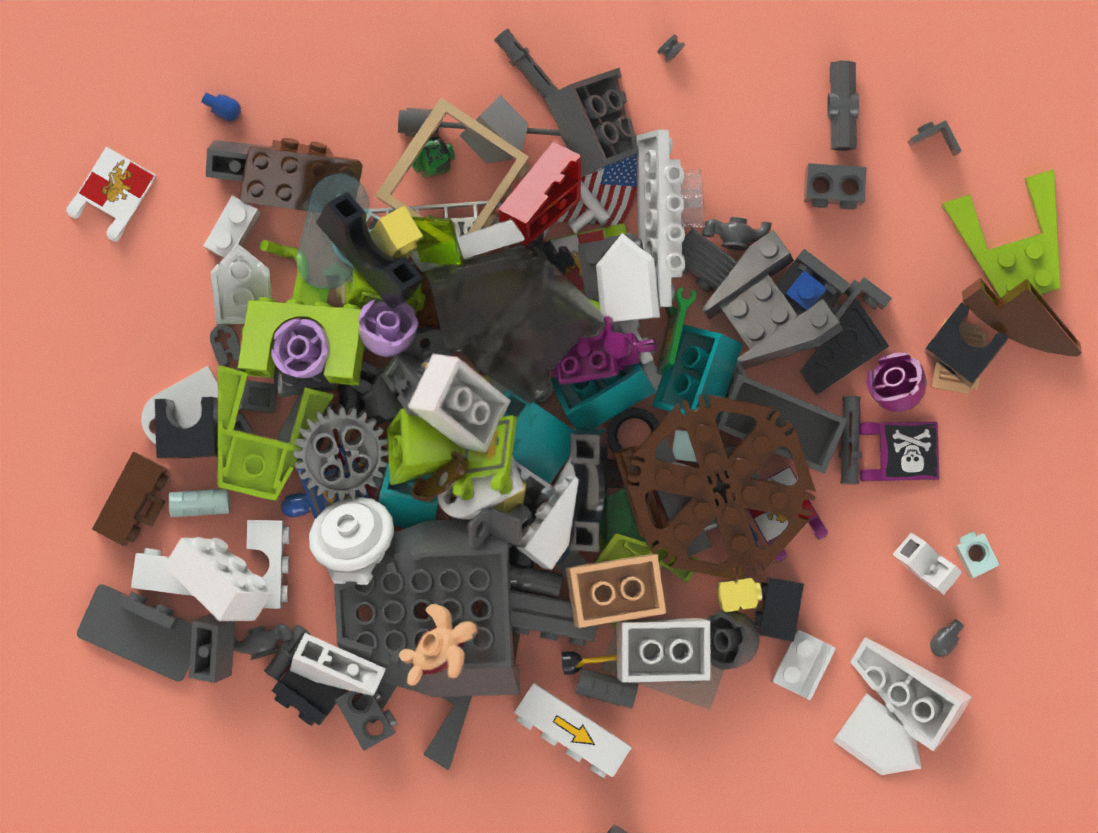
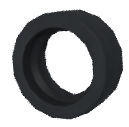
(630, 413)

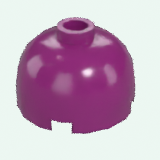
(897, 382)

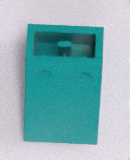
(540, 438)

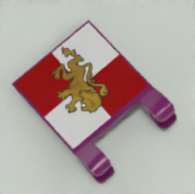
(773, 524)

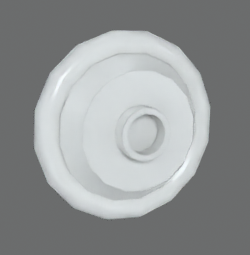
(351, 534)

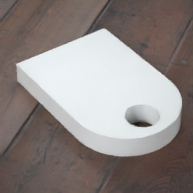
(186, 397)
(483, 495)

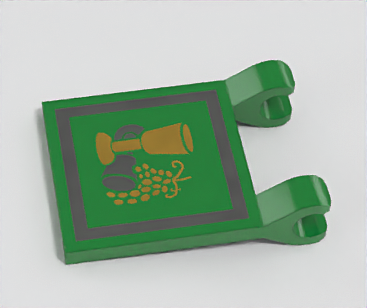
(673, 331)

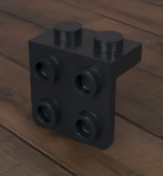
(308, 697)

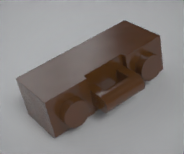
(133, 489)

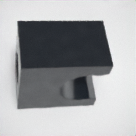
(956, 356)
(191, 442)

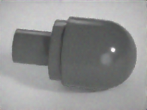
(946, 639)

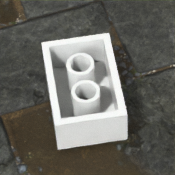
(459, 403)
(218, 579)
(663, 650)

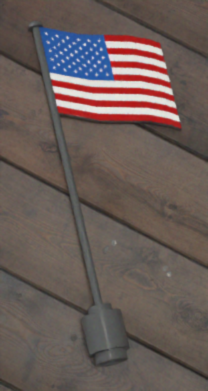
(611, 186)

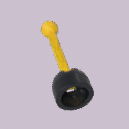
(573, 662)

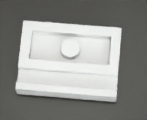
(803, 664)

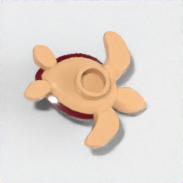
(439, 647)

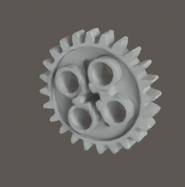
(316, 460)

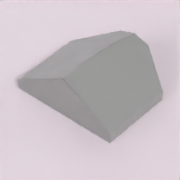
(504, 122)

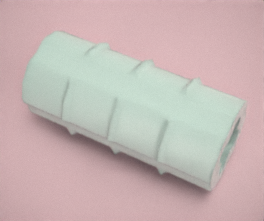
(199, 502)

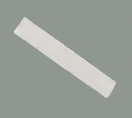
(480, 242)

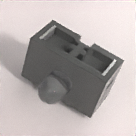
(404, 376)

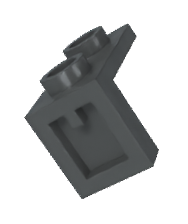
(872, 296)

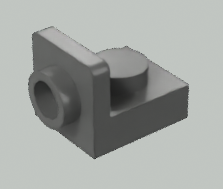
(258, 397)

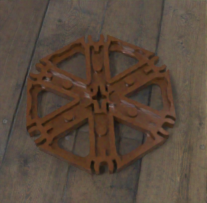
(693, 482)

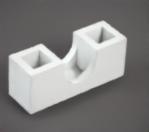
(271, 538)

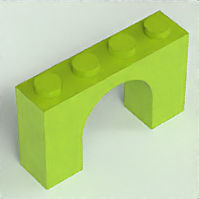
(341, 325)

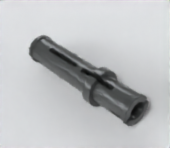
(524, 62)
(851, 404)

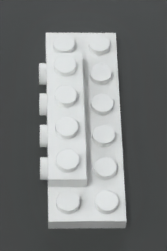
(660, 209)

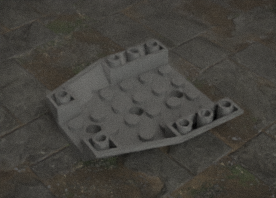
(438, 568)

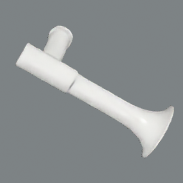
(595, 210)

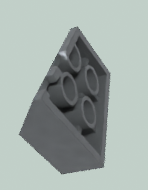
(594, 121)

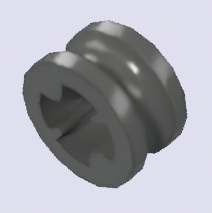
(671, 48)

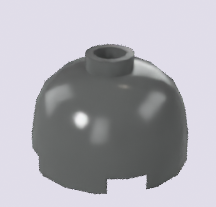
(732, 639)

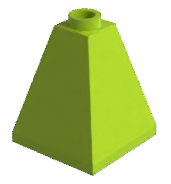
(416, 448)

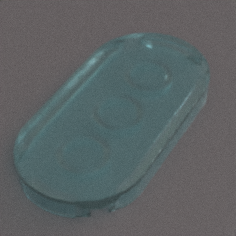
(318, 257)

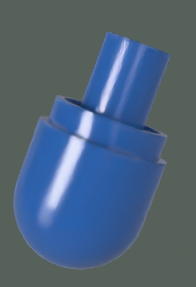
(222, 106)
(295, 505)

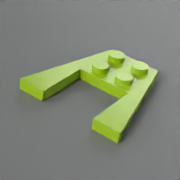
(1029, 258)
(251, 461)

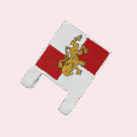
(115, 188)

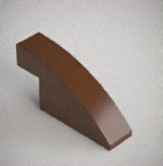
(1022, 317)

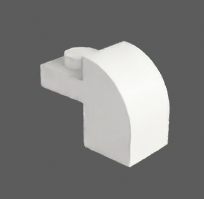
(927, 563)

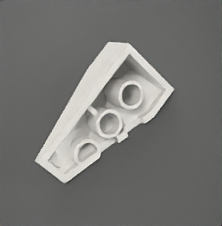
(918, 697)

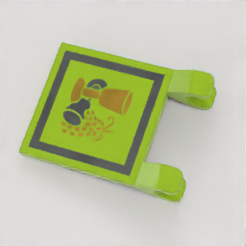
(494, 462)

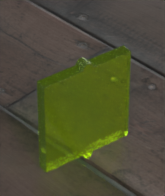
(438, 241)

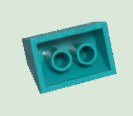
(701, 367)
(598, 400)

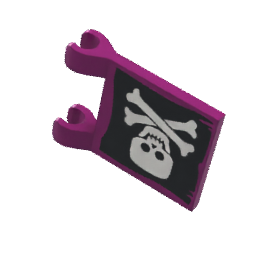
(906, 451)

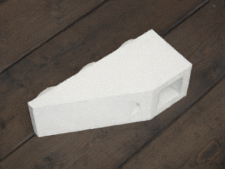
(551, 530)

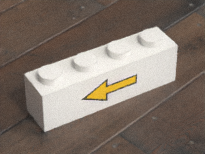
(573, 730)

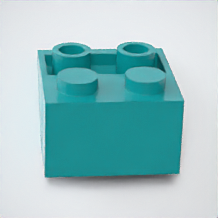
(403, 507)

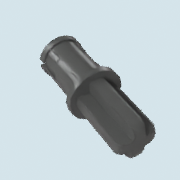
(285, 654)

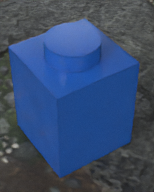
(805, 291)

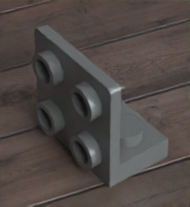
(827, 277)

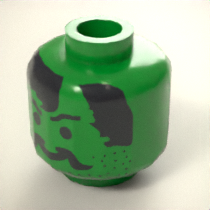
(434, 158)

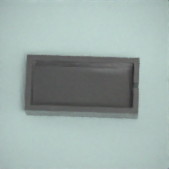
(816, 427)

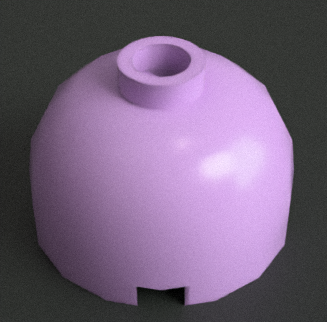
(387, 330)
(301, 348)

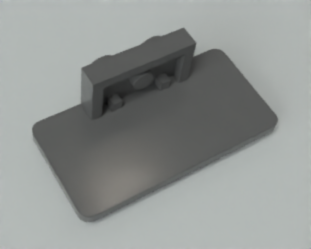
(138, 631)

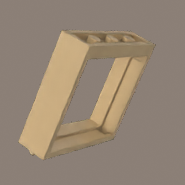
(420, 140)

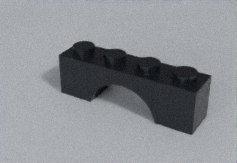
(347, 228)
(589, 462)

